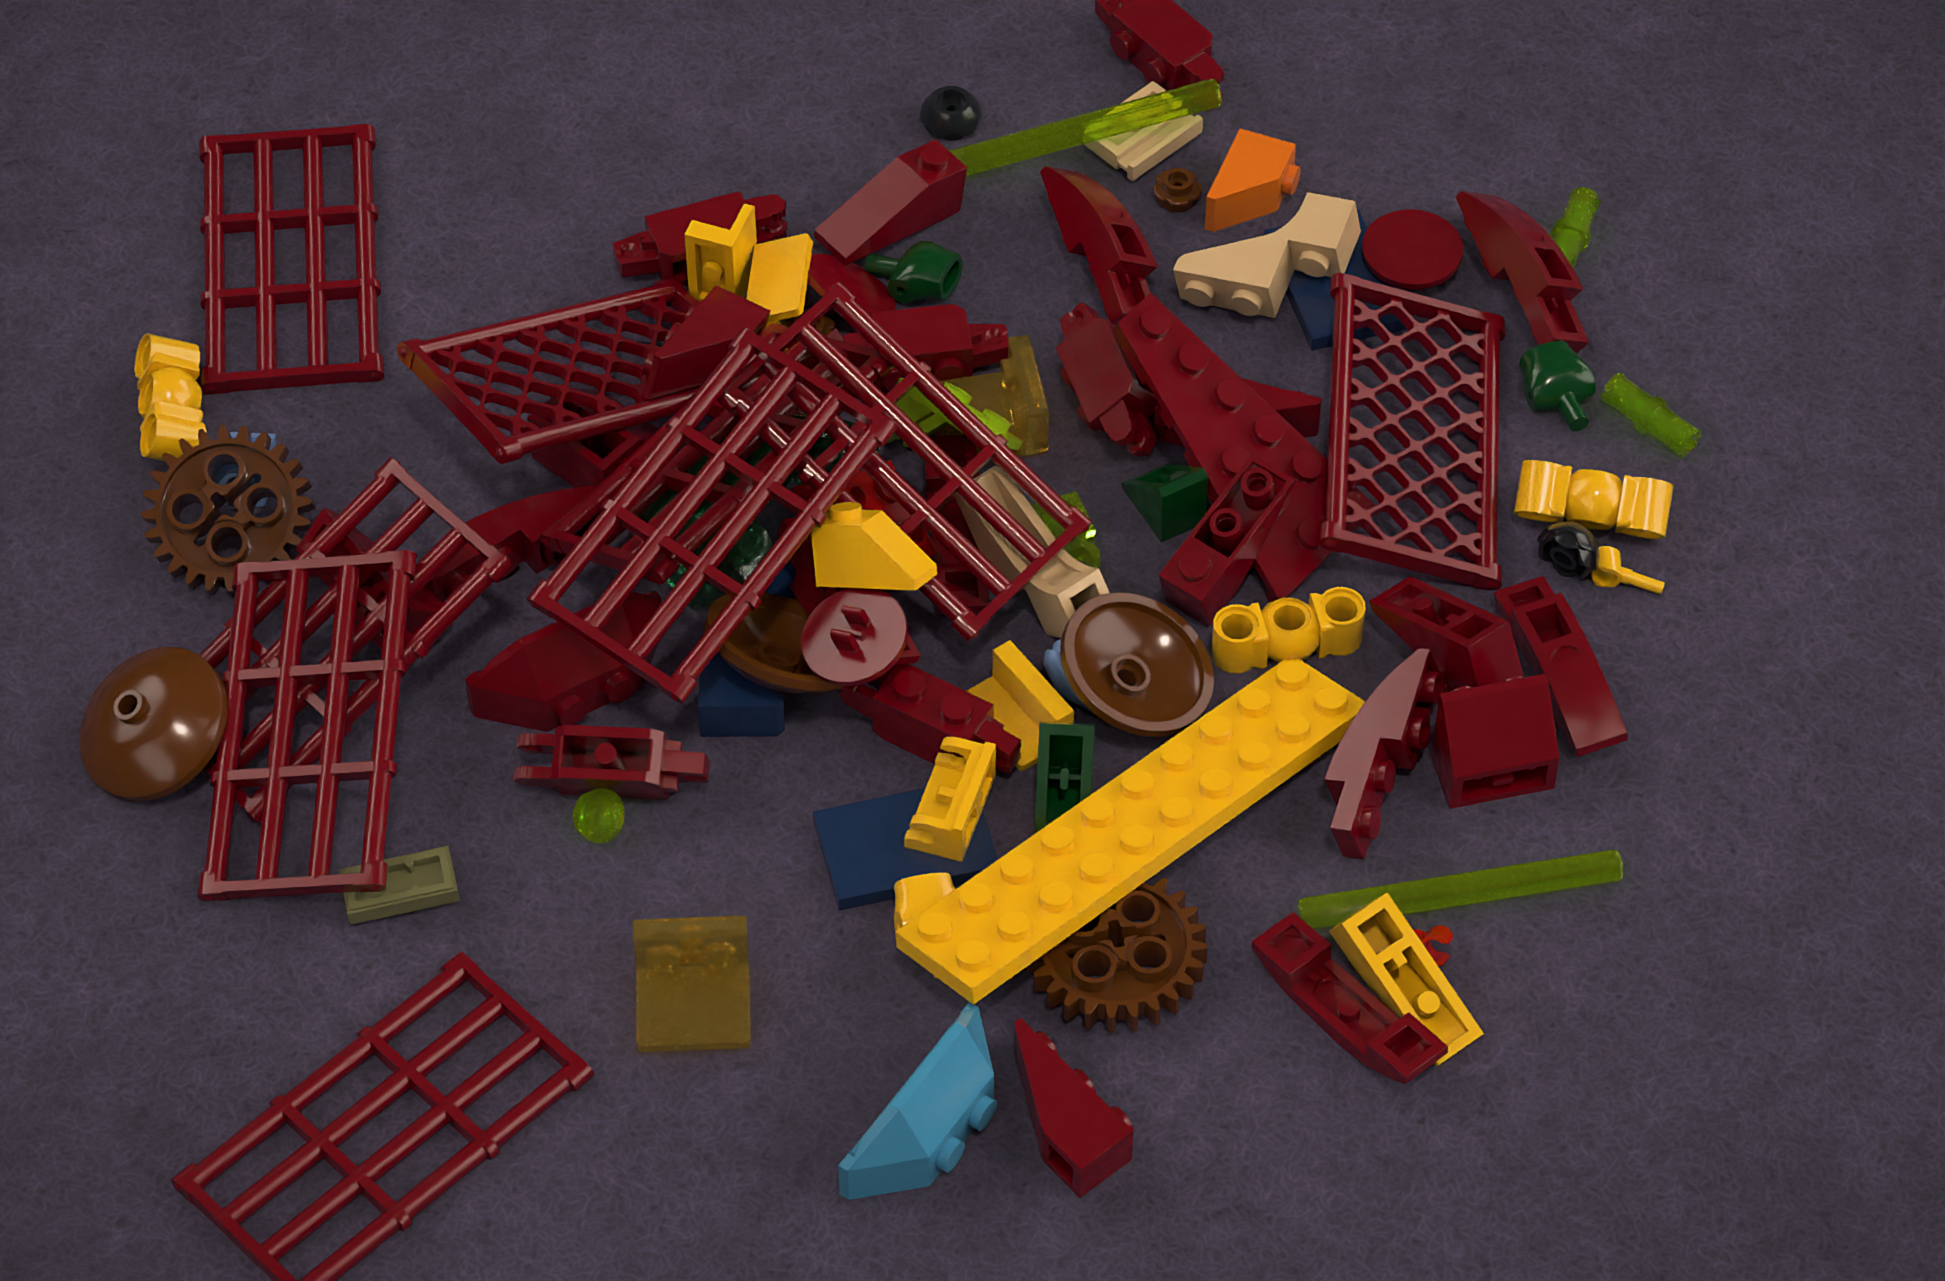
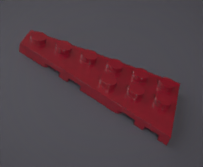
(1222, 426)

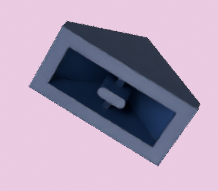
(736, 706)

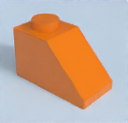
(1251, 180)

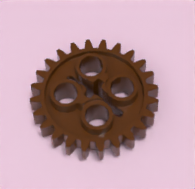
(193, 481)
(1118, 952)

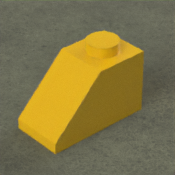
(867, 552)

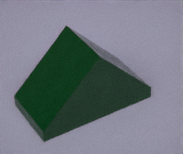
(1170, 498)
(1063, 769)

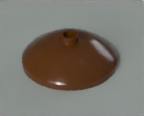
(769, 646)
(1137, 664)
(153, 723)

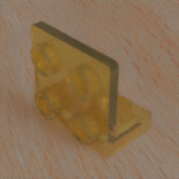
(1014, 395)
(692, 983)

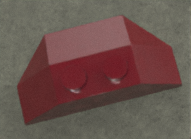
(558, 675)

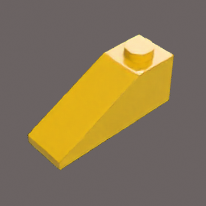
(1404, 973)

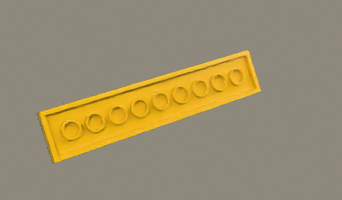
(1129, 829)

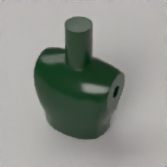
(921, 273)
(1557, 380)

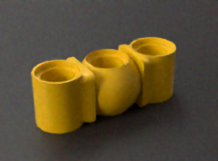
(168, 395)
(1593, 499)
(1288, 630)

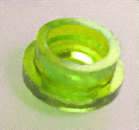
(599, 815)

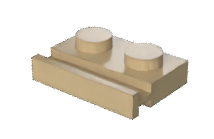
(1146, 147)

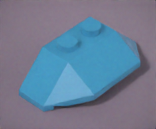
(927, 1117)

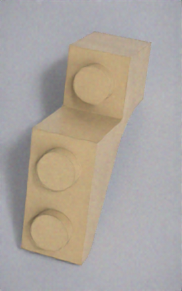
(1257, 271)
(1061, 584)

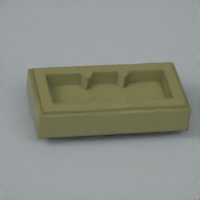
(412, 884)

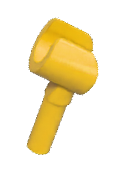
(1611, 573)

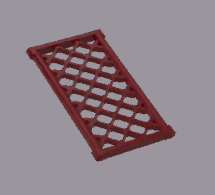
(529, 330)
(1348, 432)

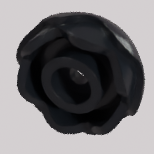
(950, 113)
(1569, 548)

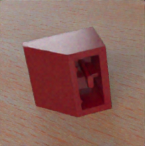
(593, 458)
(1495, 741)

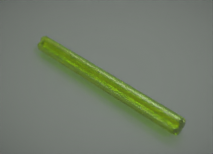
(1089, 126)
(1469, 887)

